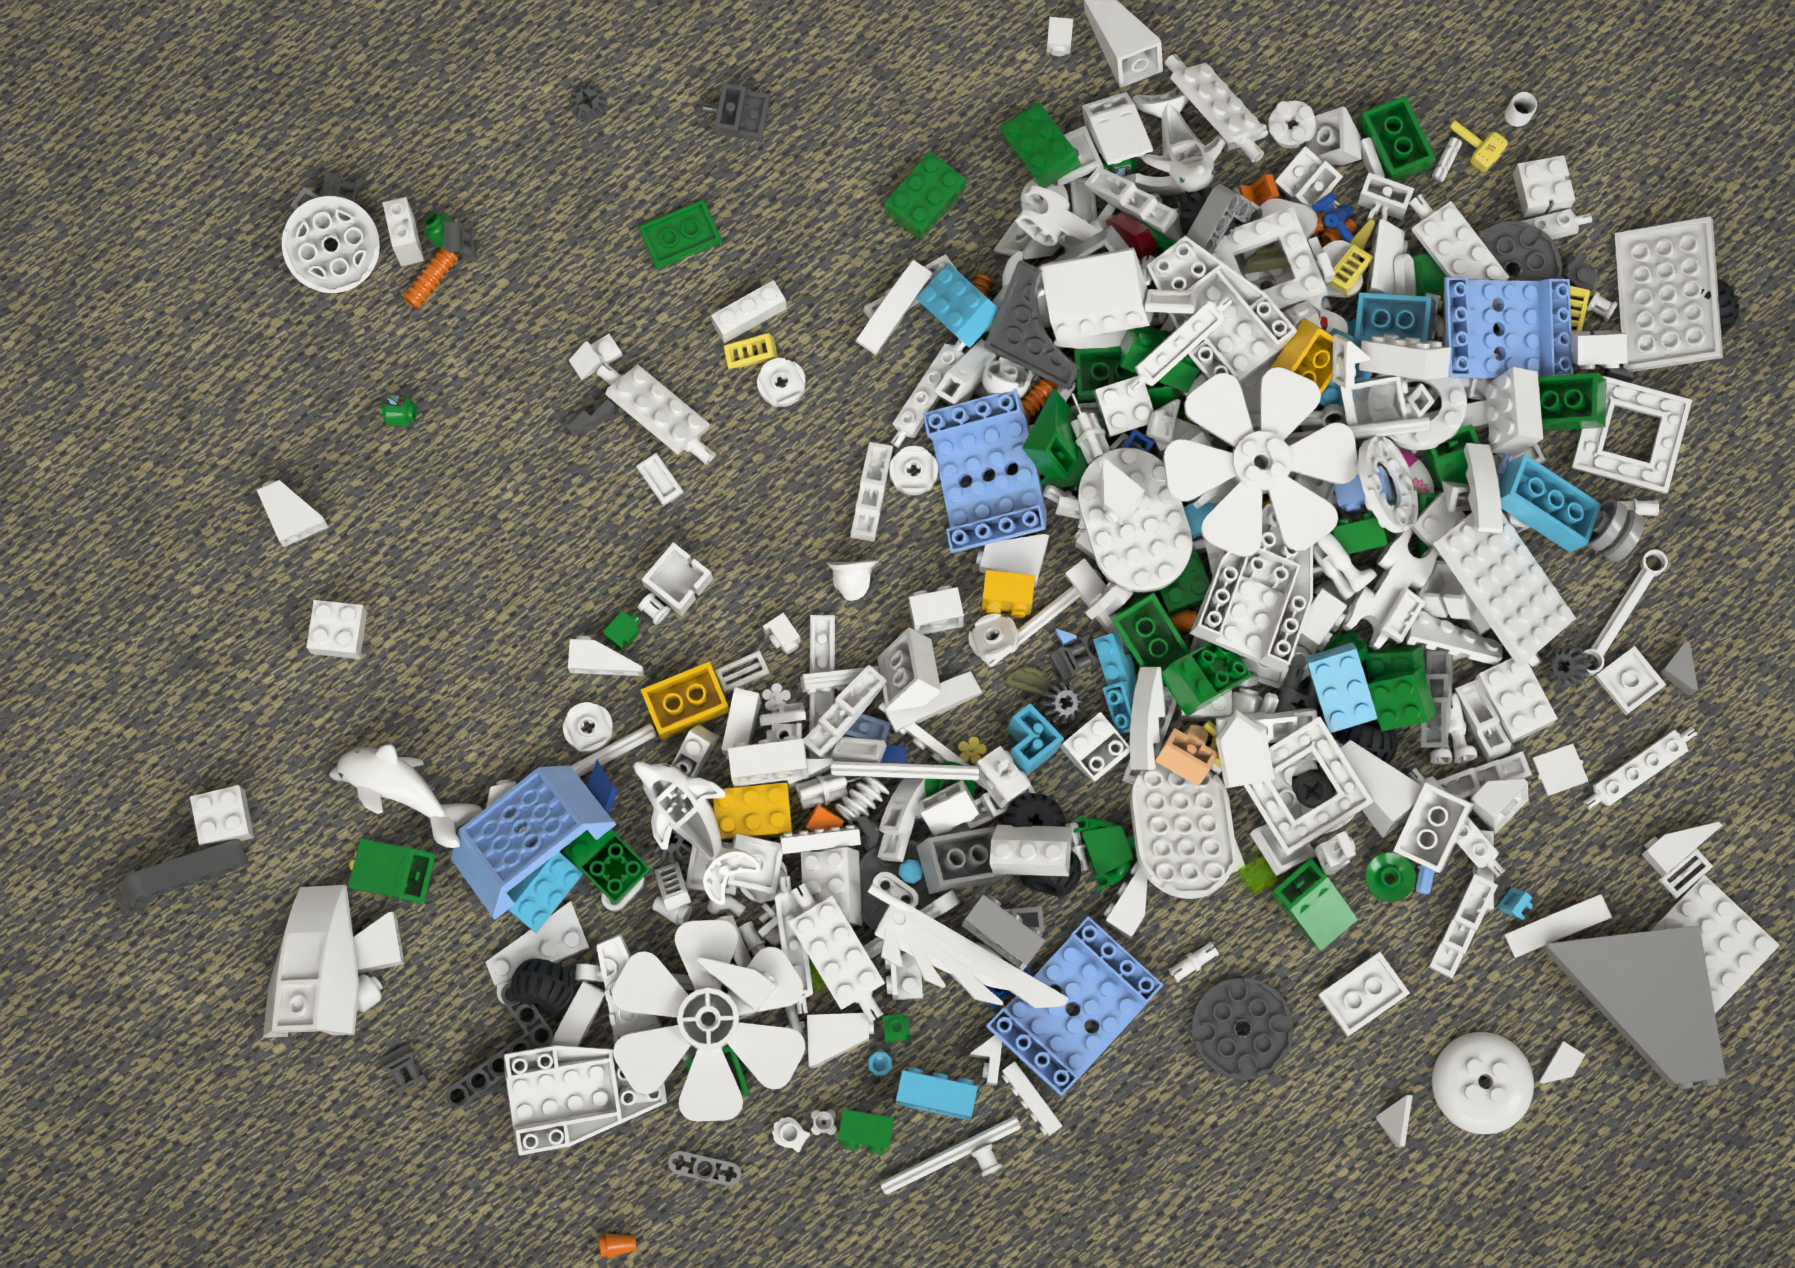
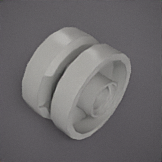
(1616, 530)

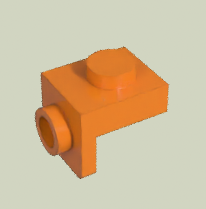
(1261, 190)

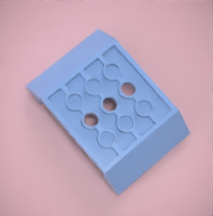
(1531, 322)
(968, 443)
(553, 808)
(1104, 985)

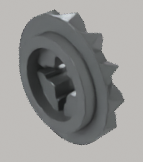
(584, 111)
(1309, 780)

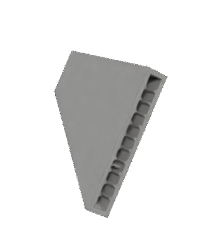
(1654, 995)

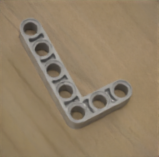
(1217, 215)

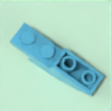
(1120, 679)

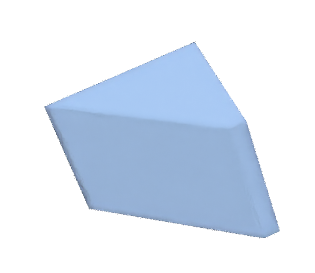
(1065, 637)

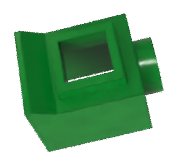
(623, 630)
(896, 1028)

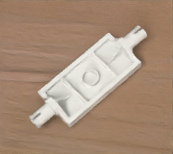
(1218, 105)
(1455, 244)
(658, 410)
(836, 952)

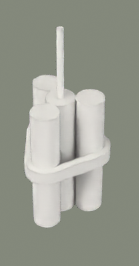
(1089, 435)
(822, 790)

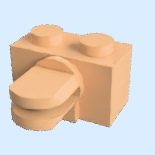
(1187, 754)

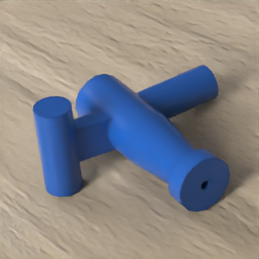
(1334, 216)

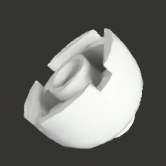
(1005, 376)

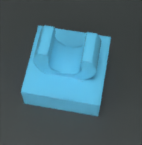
(1515, 902)

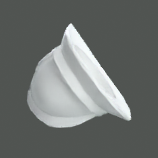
(852, 577)

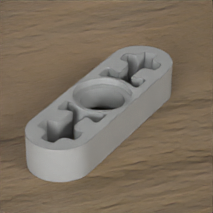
(721, 1178)

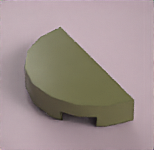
(1267, 259)
(1028, 680)

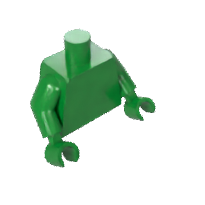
(1106, 848)

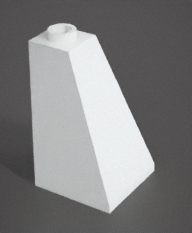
(1125, 41)
(1389, 788)

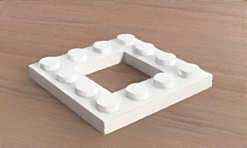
(1287, 229)
(1658, 472)
(1351, 795)

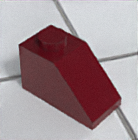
(1134, 234)

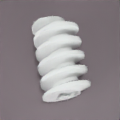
(861, 800)

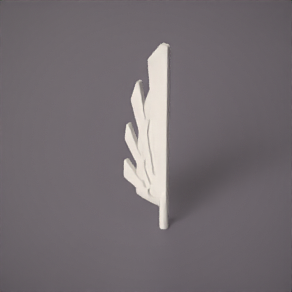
(947, 950)

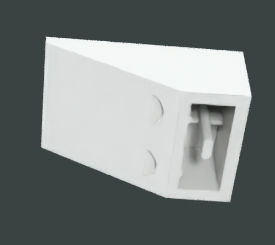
(1116, 128)

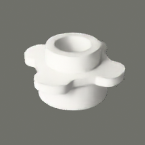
(828, 1116)

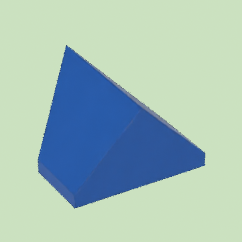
(601, 787)

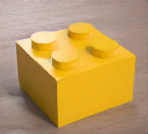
(1008, 593)

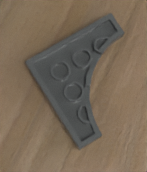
(1020, 332)

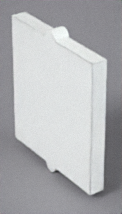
(1560, 769)

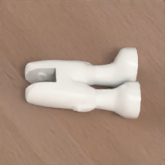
(1335, 559)
(1457, 729)

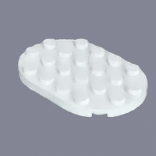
(1153, 541)
(1182, 832)

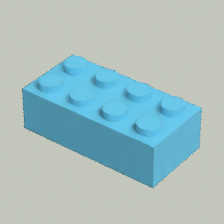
(1548, 503)

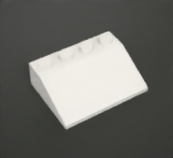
(1096, 294)

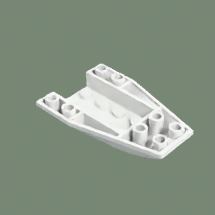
(1252, 324)
(315, 967)
(569, 1095)

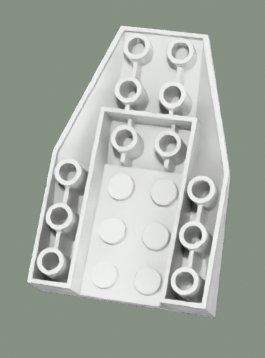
(1259, 600)

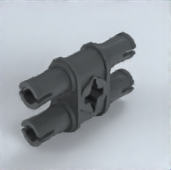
(1290, 694)

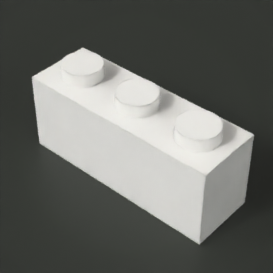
(749, 311)

